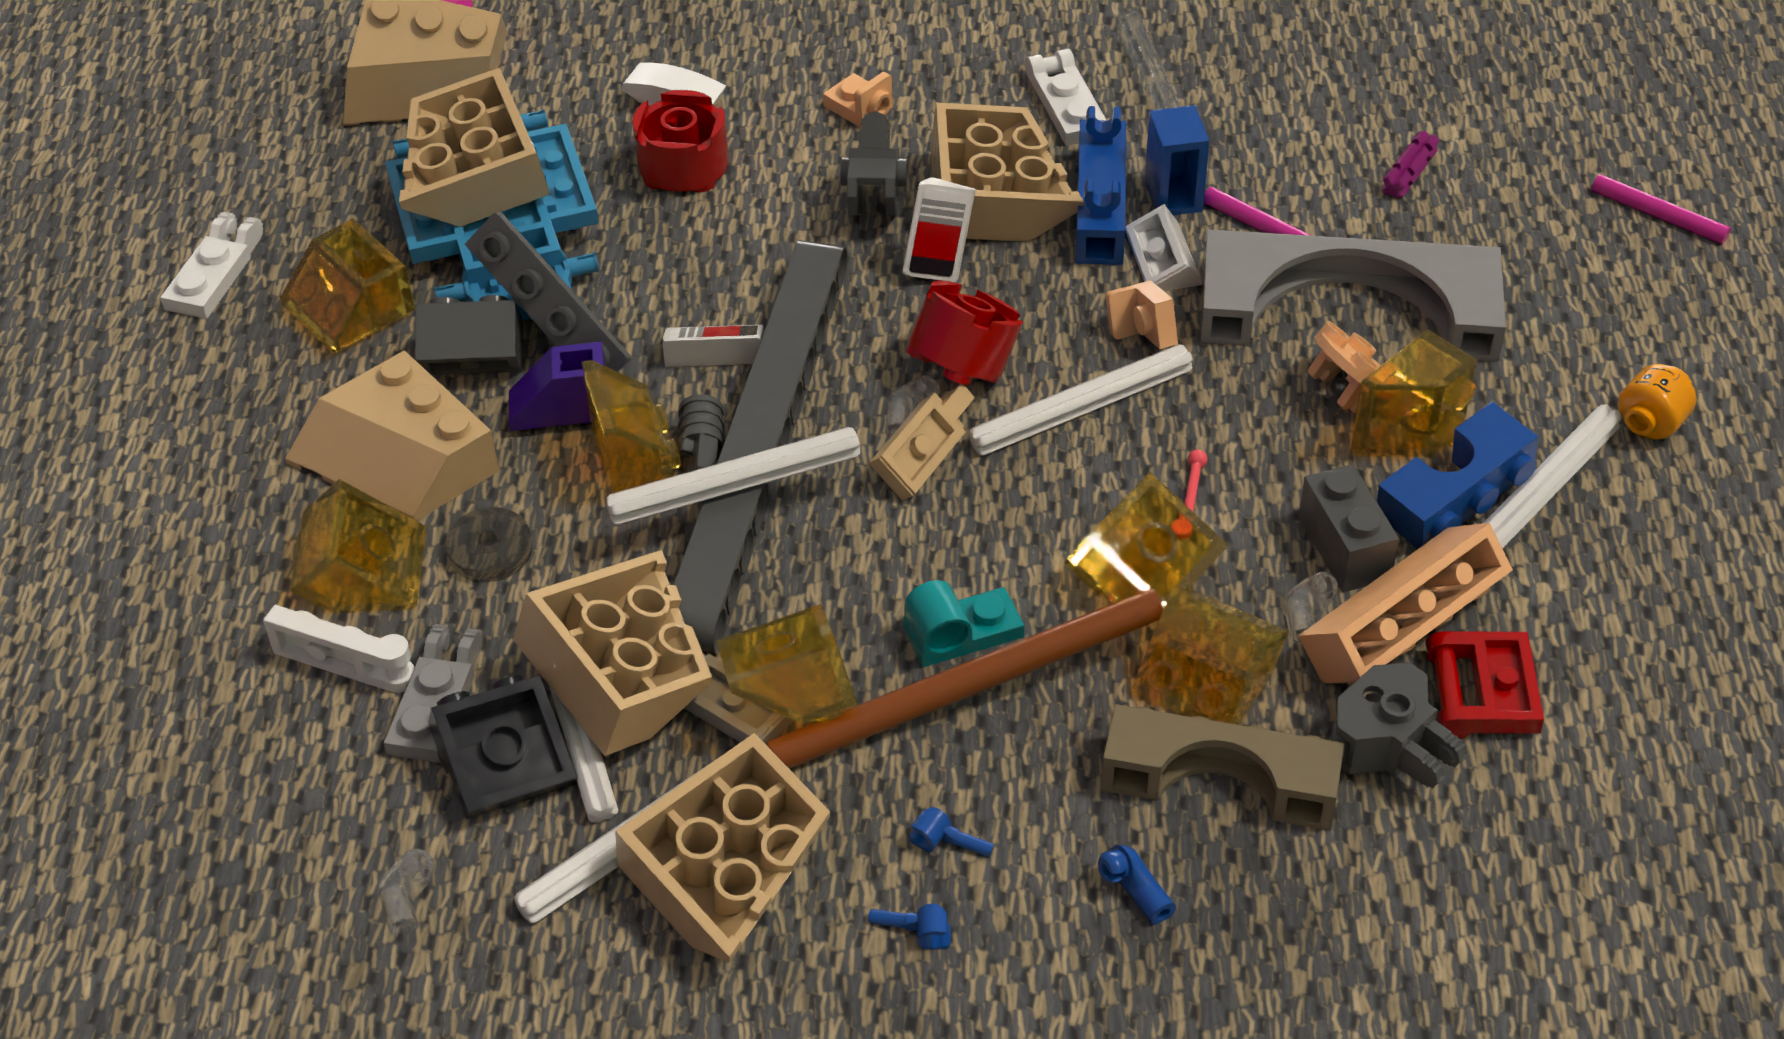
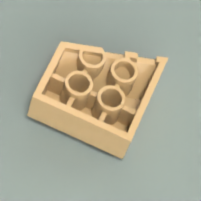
(1008, 164)
(721, 845)

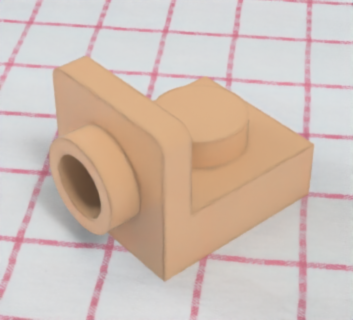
(858, 97)
(1142, 311)

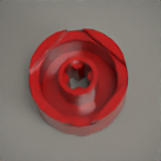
(681, 142)
(964, 333)

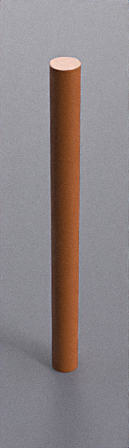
(968, 679)

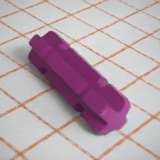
(1410, 164)

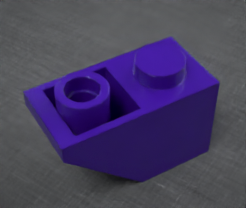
(554, 389)

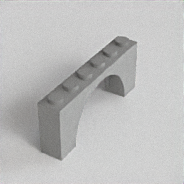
(1449, 282)

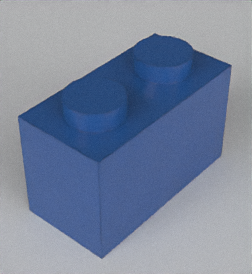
(1176, 159)

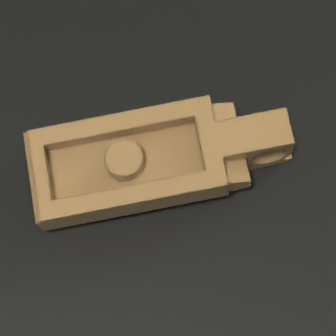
(922, 441)

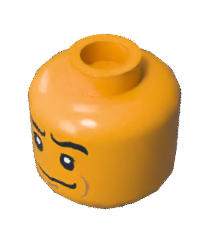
(1657, 398)

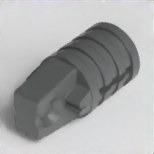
(700, 431)

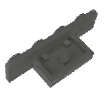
(540, 289)

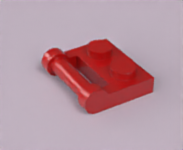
(1502, 677)

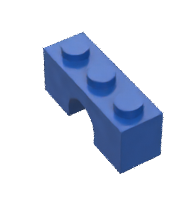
(1492, 457)

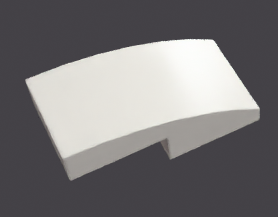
(652, 79)

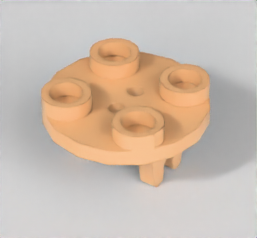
(1343, 353)

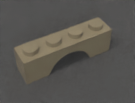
(1288, 770)

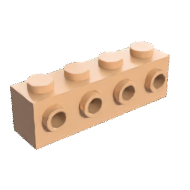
(1406, 603)

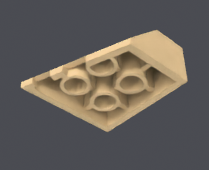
(413, 50)
(469, 153)
(396, 439)
(615, 650)

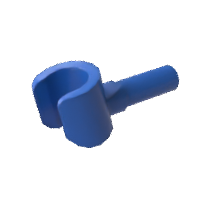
(935, 826)
(929, 922)

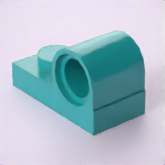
(950, 628)

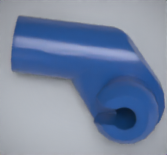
(1126, 866)

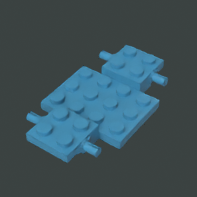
(565, 209)

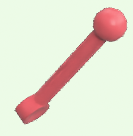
(1197, 460)

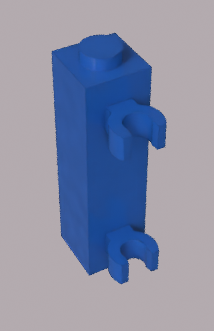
(1103, 189)

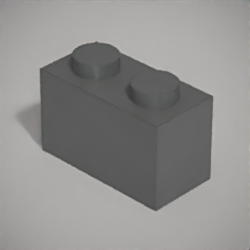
(469, 336)
(1347, 527)

